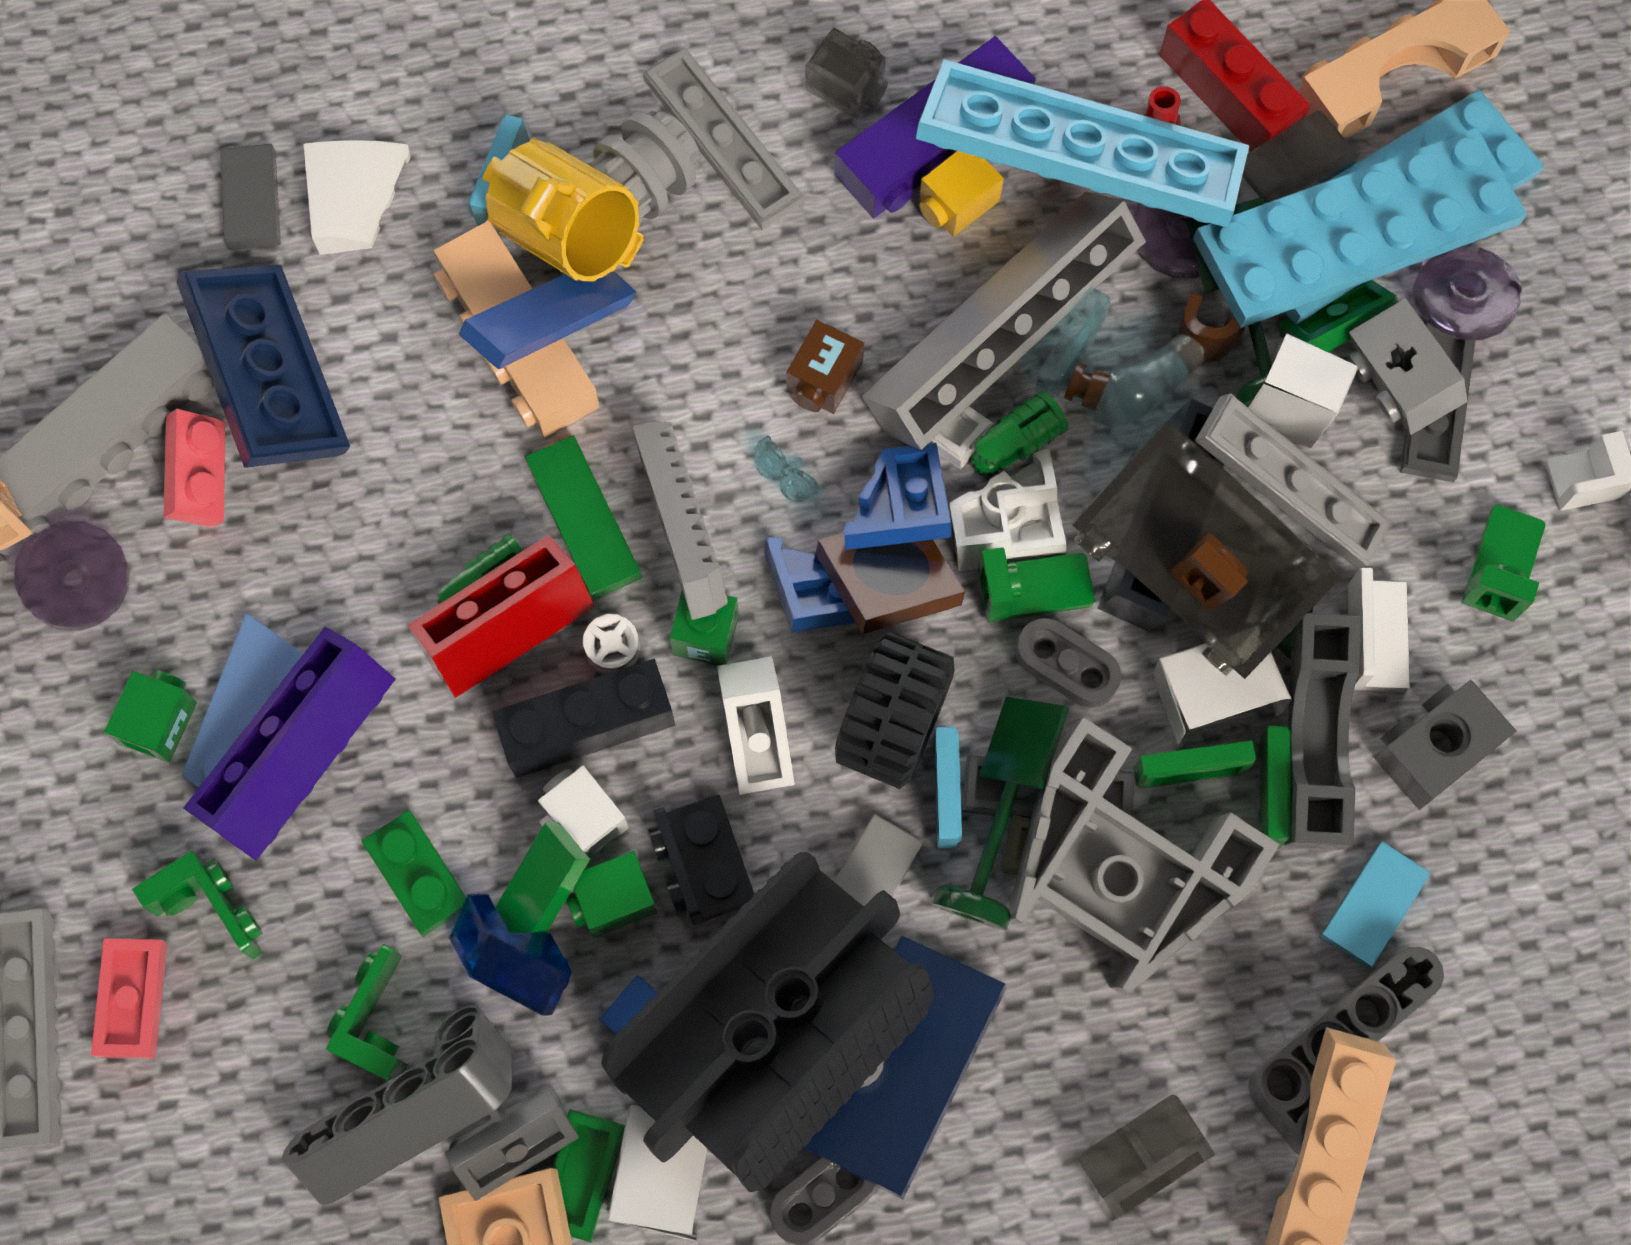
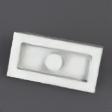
(1383, 632)

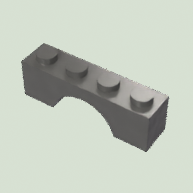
(1321, 691)

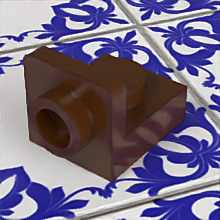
(1210, 572)

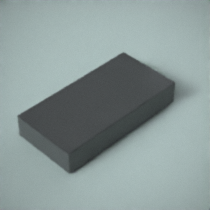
(250, 197)

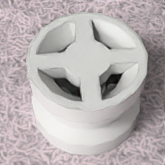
(604, 637)

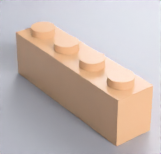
(548, 382)

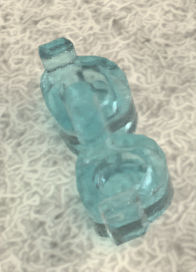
(794, 483)

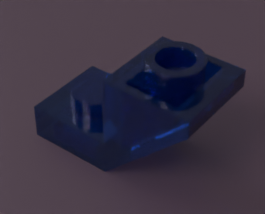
(513, 964)

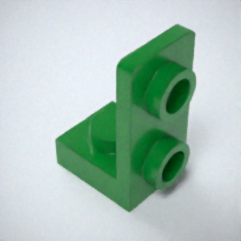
(1504, 564)
(1033, 585)
(175, 889)
(346, 1025)

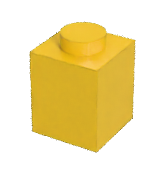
(959, 192)

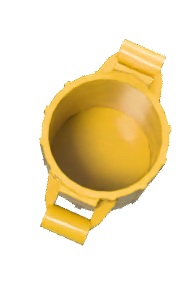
(563, 210)

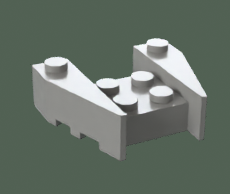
(1118, 873)

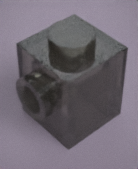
(846, 73)

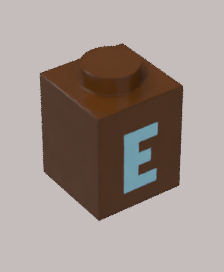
(824, 368)

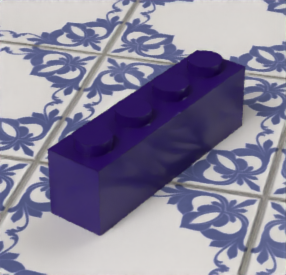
(888, 160)
(290, 743)

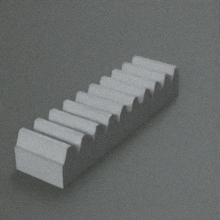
(680, 518)
(28, 1032)

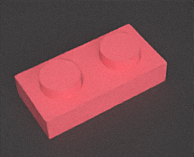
(194, 468)
(129, 999)

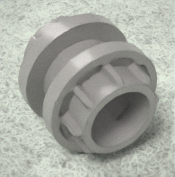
(651, 159)

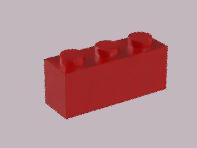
(1231, 75)
(502, 615)

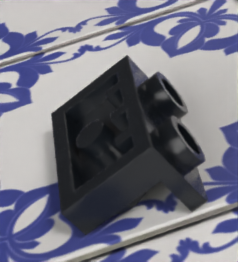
(704, 859)

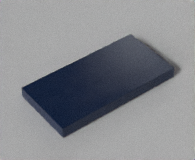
(262, 365)
(894, 1119)

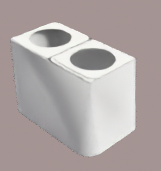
(1307, 374)
(1210, 695)
(656, 1191)

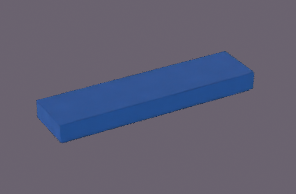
(544, 316)

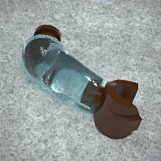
(1142, 387)

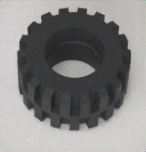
(894, 709)

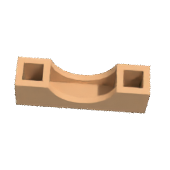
(1446, 36)
(1338, 1137)

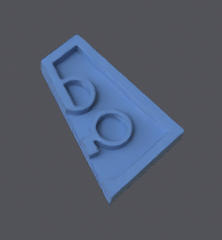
(247, 681)

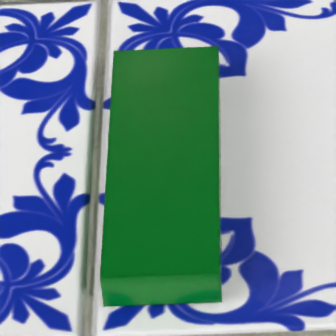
(583, 517)

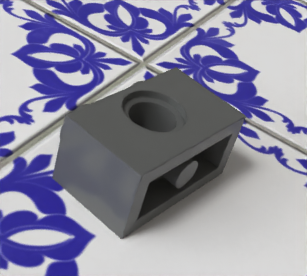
(1469, 723)

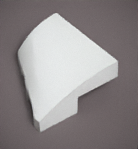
(350, 190)
(997, 512)

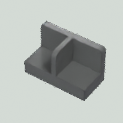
(511, 1142)

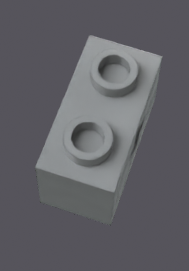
(1431, 380)

